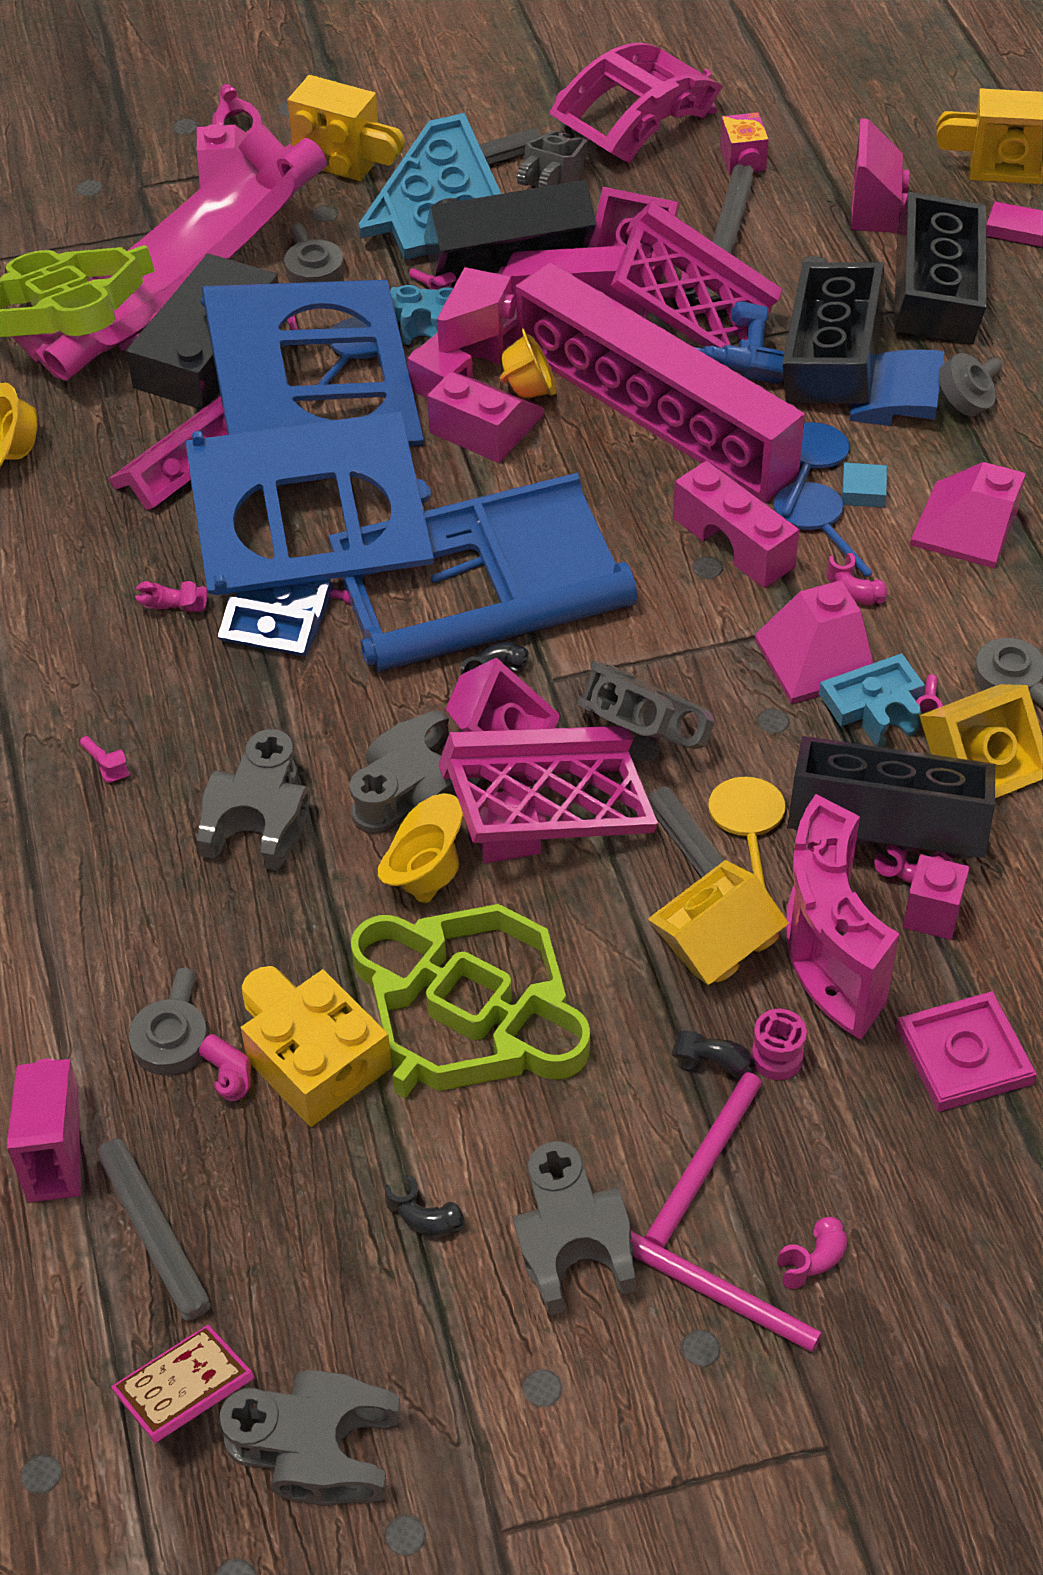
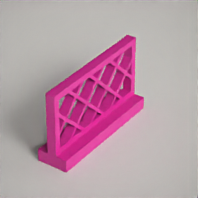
(706, 267)
(540, 756)

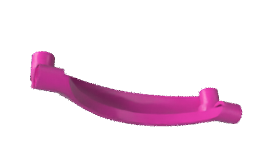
(212, 221)

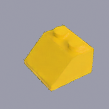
(991, 728)
(719, 922)

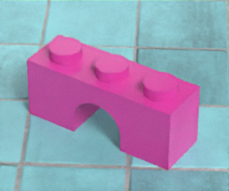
(429, 366)
(761, 538)

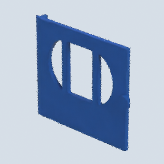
(249, 360)
(237, 465)

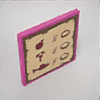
(182, 1383)

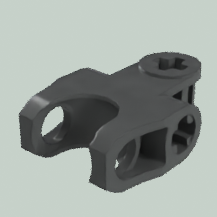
(642, 707)
(401, 773)
(256, 799)
(571, 1225)
(303, 1435)

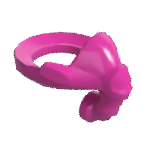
(231, 106)

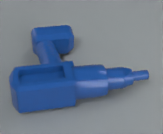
(751, 357)

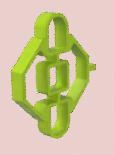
(62, 294)
(511, 1054)

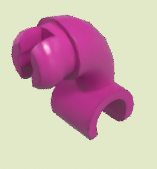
(862, 591)
(160, 597)
(901, 868)
(829, 1250)

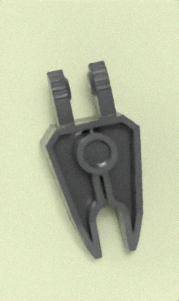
(553, 160)

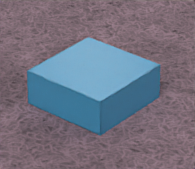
(864, 485)

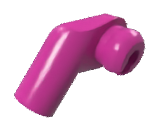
(233, 1066)

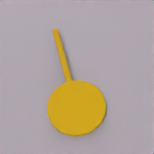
(747, 809)

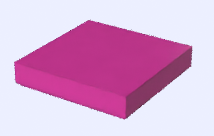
(965, 1051)

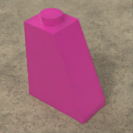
(46, 1130)

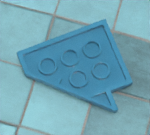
(437, 166)

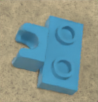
(418, 310)
(878, 695)

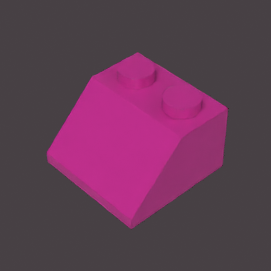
(878, 182)
(479, 416)

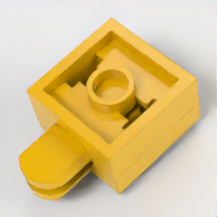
(343, 126)
(1001, 136)
(311, 1041)

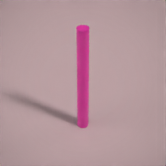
(703, 1160)
(725, 1293)

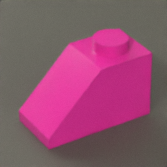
(475, 309)

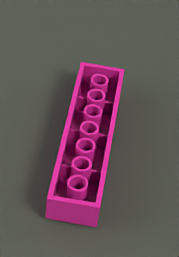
(662, 382)

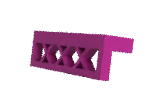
(165, 465)

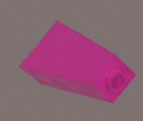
(591, 265)

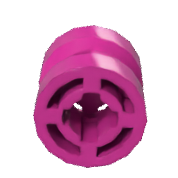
(779, 1044)

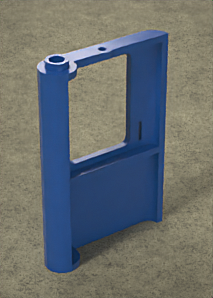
(540, 558)

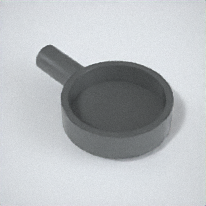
(312, 259)
(969, 383)
(1011, 663)
(169, 1031)

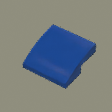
(902, 385)
(277, 617)

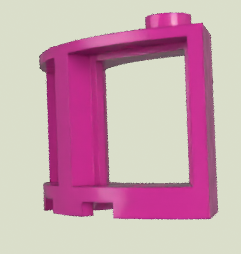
(651, 74)
(825, 904)

